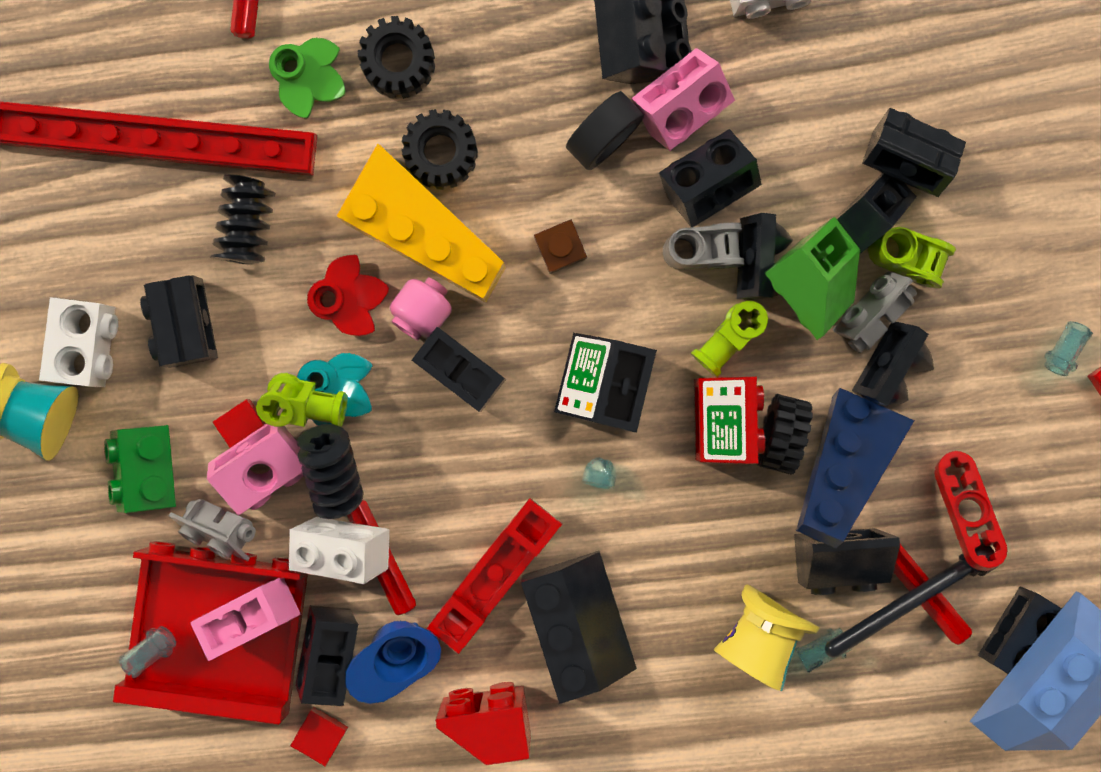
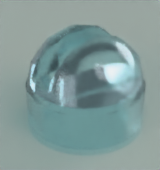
(600, 474)

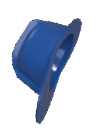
(392, 662)

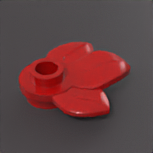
(353, 293)

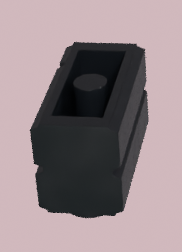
(914, 152)
(179, 321)

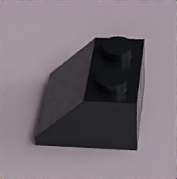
(860, 561)

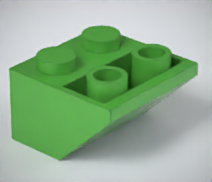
(818, 277)

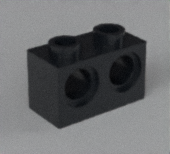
(710, 178)
(458, 369)
(1017, 628)
(326, 655)

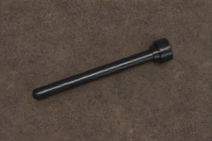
(906, 603)

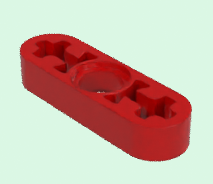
(990, 537)

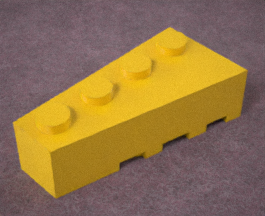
(412, 222)

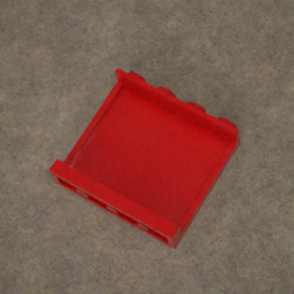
(241, 684)

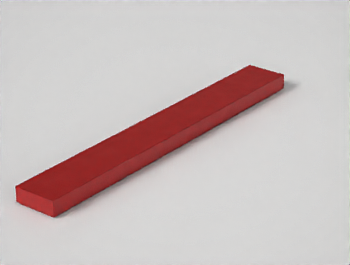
(157, 138)

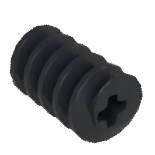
(243, 220)
(330, 471)

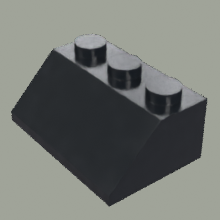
(578, 626)

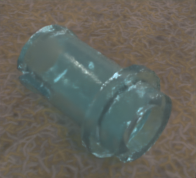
(1067, 349)
(157, 644)
(814, 655)

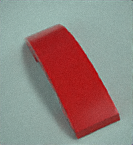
(494, 575)

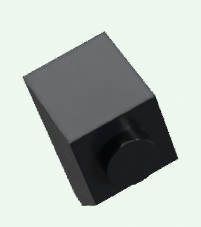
(876, 210)

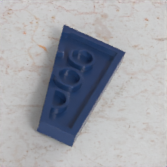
(849, 463)

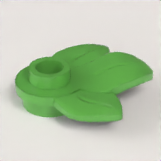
(311, 79)

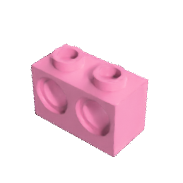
(684, 98)
(245, 618)

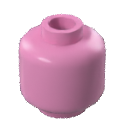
(420, 308)

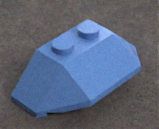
(1053, 688)

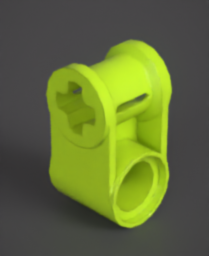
(918, 256)

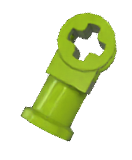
(730, 337)
(299, 403)

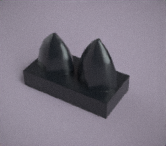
(758, 245)
(897, 353)

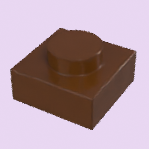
(560, 246)

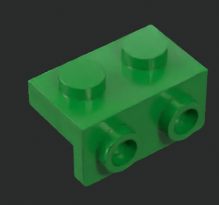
(140, 469)

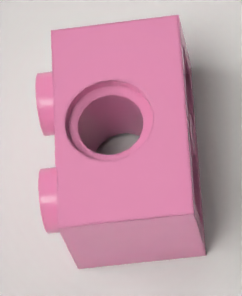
(245, 489)

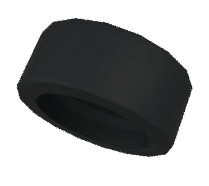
(604, 130)

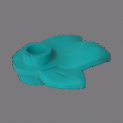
(342, 374)

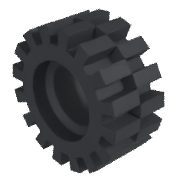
(396, 33)
(422, 132)
(785, 433)

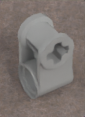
(712, 246)

